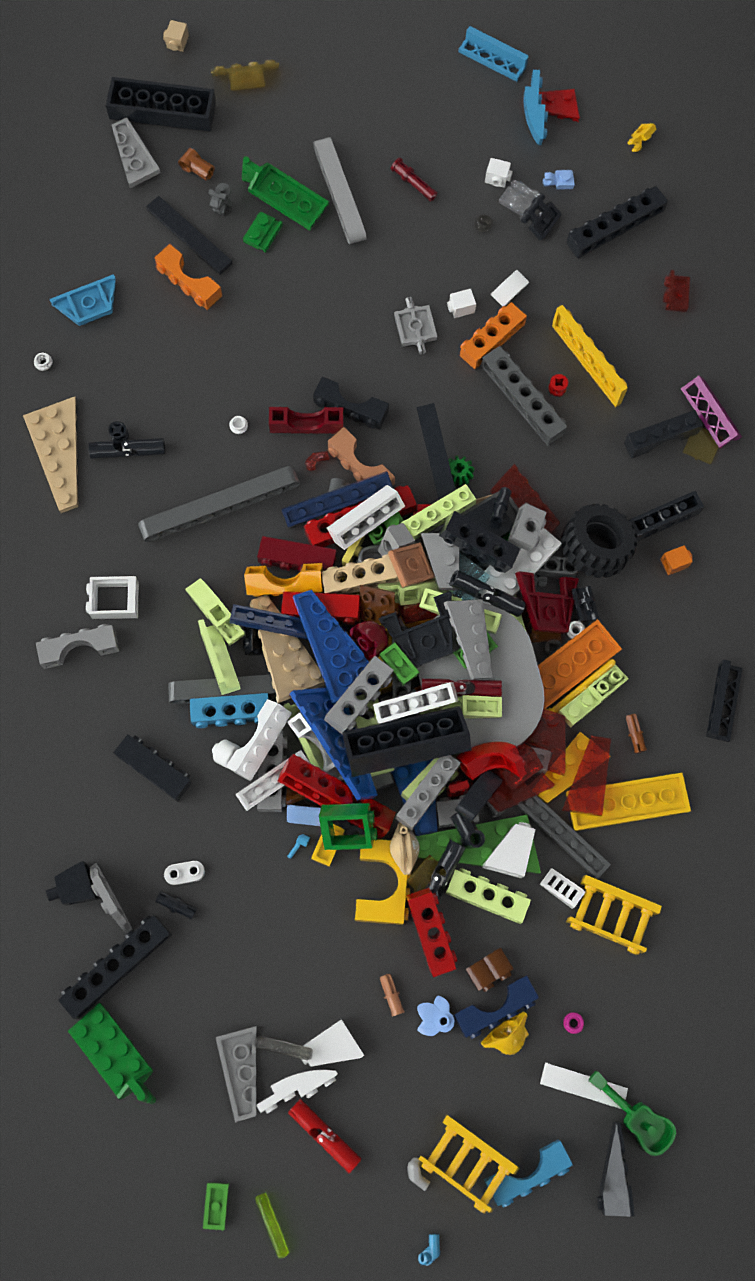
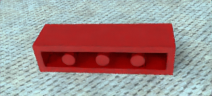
(340, 606)

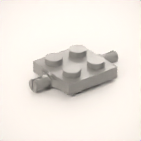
(415, 325)

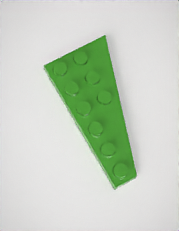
(494, 832)

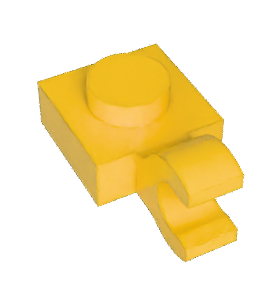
(643, 133)

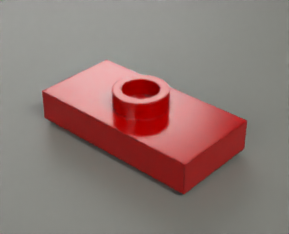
(457, 788)

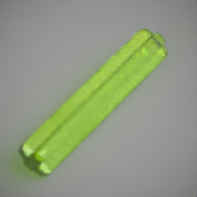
(272, 1225)

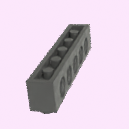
(548, 432)

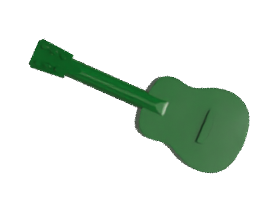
(651, 1129)

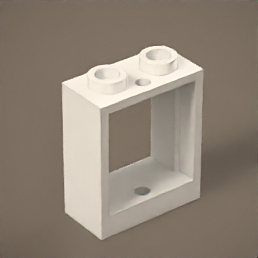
(121, 581)

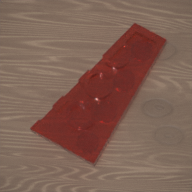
(523, 493)
(589, 784)

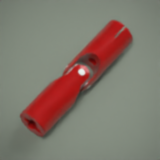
(327, 1139)

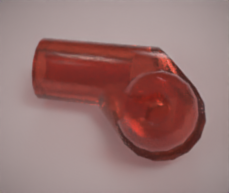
(311, 461)

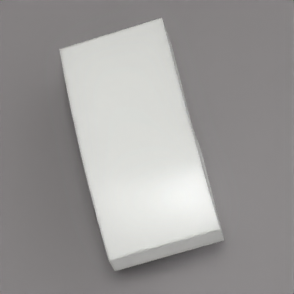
(510, 288)

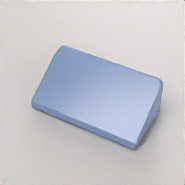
(303, 815)

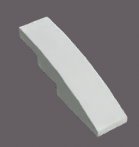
(578, 1084)

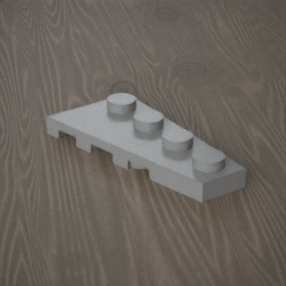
(135, 157)
(471, 633)
(238, 1063)

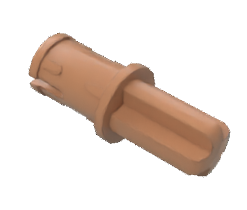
(391, 994)

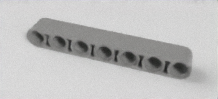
(339, 190)

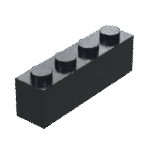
(152, 767)

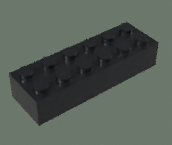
(161, 104)
(406, 741)

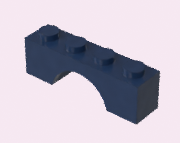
(519, 995)

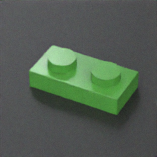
(402, 666)
(216, 1206)

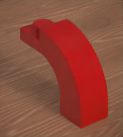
(491, 756)

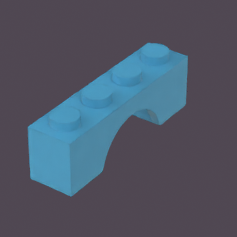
(552, 1161)

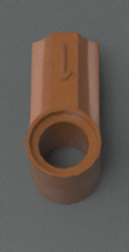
(193, 162)

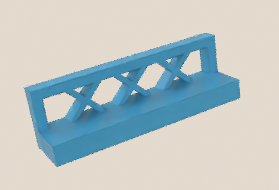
(497, 51)

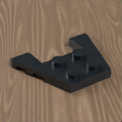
(427, 640)

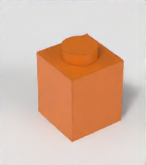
(676, 560)

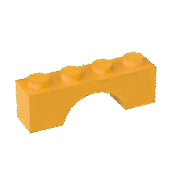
(261, 581)

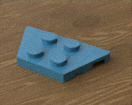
(88, 301)

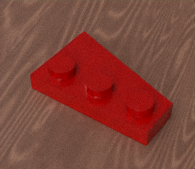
(561, 103)

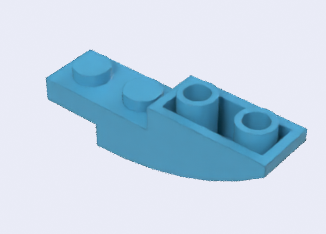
(534, 110)

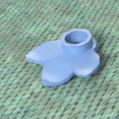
(432, 1017)

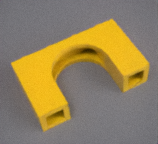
(391, 909)

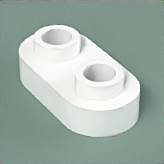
(184, 875)

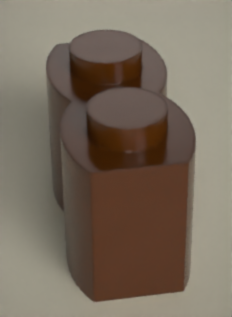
(490, 969)

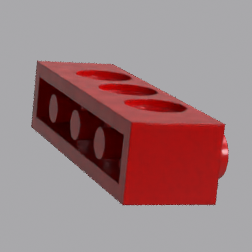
(446, 960)

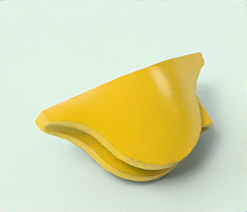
(508, 1036)

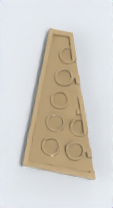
(56, 445)
(286, 658)

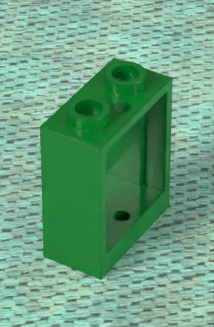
(347, 812)

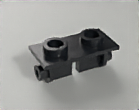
(252, 642)

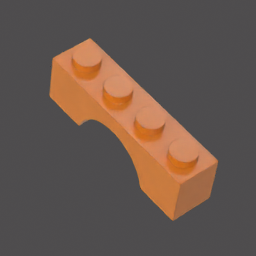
(203, 290)

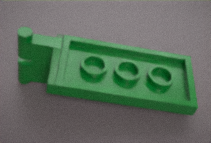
(283, 193)
(113, 1054)

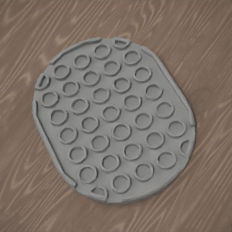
(521, 683)

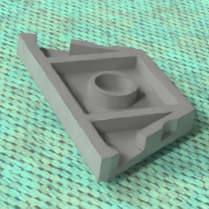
(110, 904)

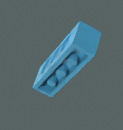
(200, 706)

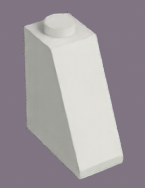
(512, 852)
(333, 1046)

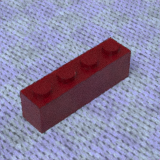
(293, 555)

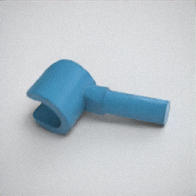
(301, 840)

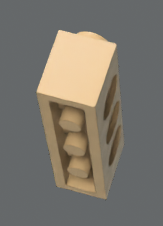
(332, 575)

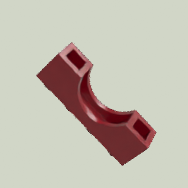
(287, 421)

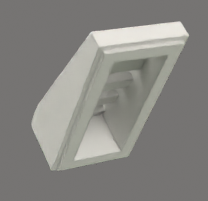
(564, 898)

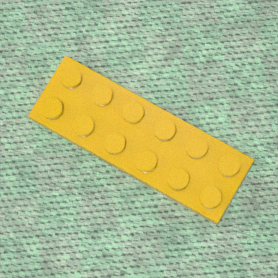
(589, 356)
(638, 801)

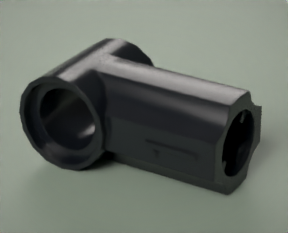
(467, 829)

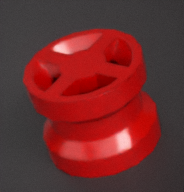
(558, 389)

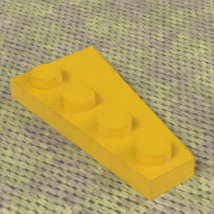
(573, 755)

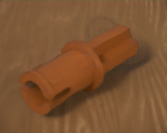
(635, 733)

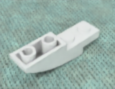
(304, 1082)

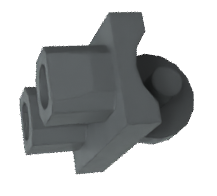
(220, 199)

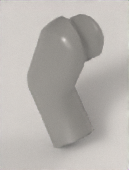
(415, 1174)

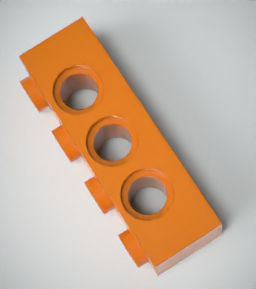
(515, 320)

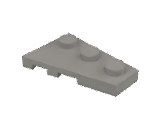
(443, 559)

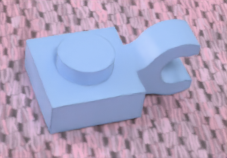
(561, 178)

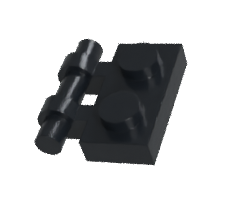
(545, 220)

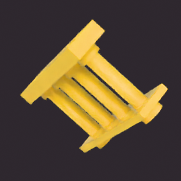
(628, 900)
(487, 1154)

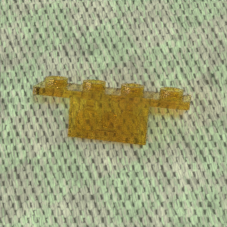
(246, 76)

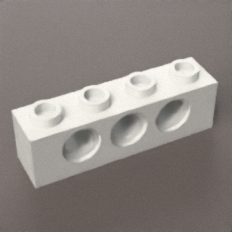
(415, 702)

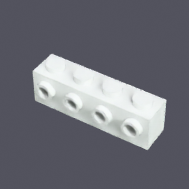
(365, 517)

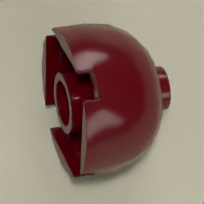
(370, 638)

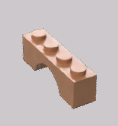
(343, 447)

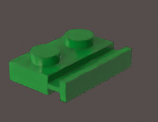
(262, 232)

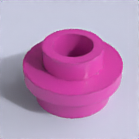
(580, 1023)

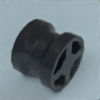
(118, 428)

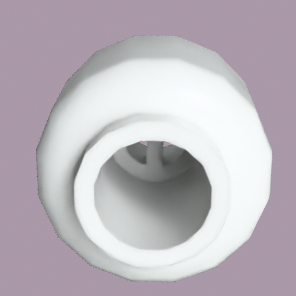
(224, 751)

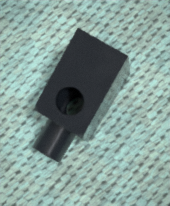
(73, 886)

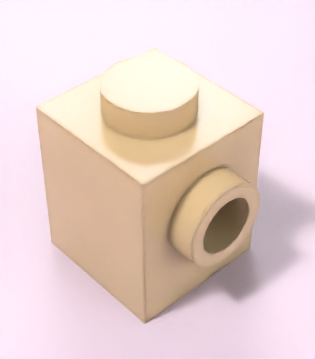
(176, 35)

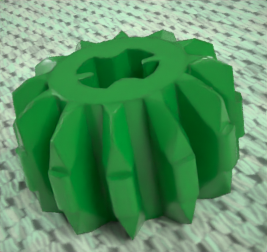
(465, 468)

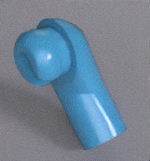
(432, 1252)

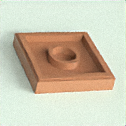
(411, 565)

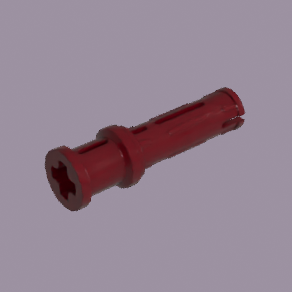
(407, 174)

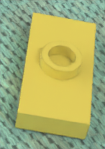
(352, 551)

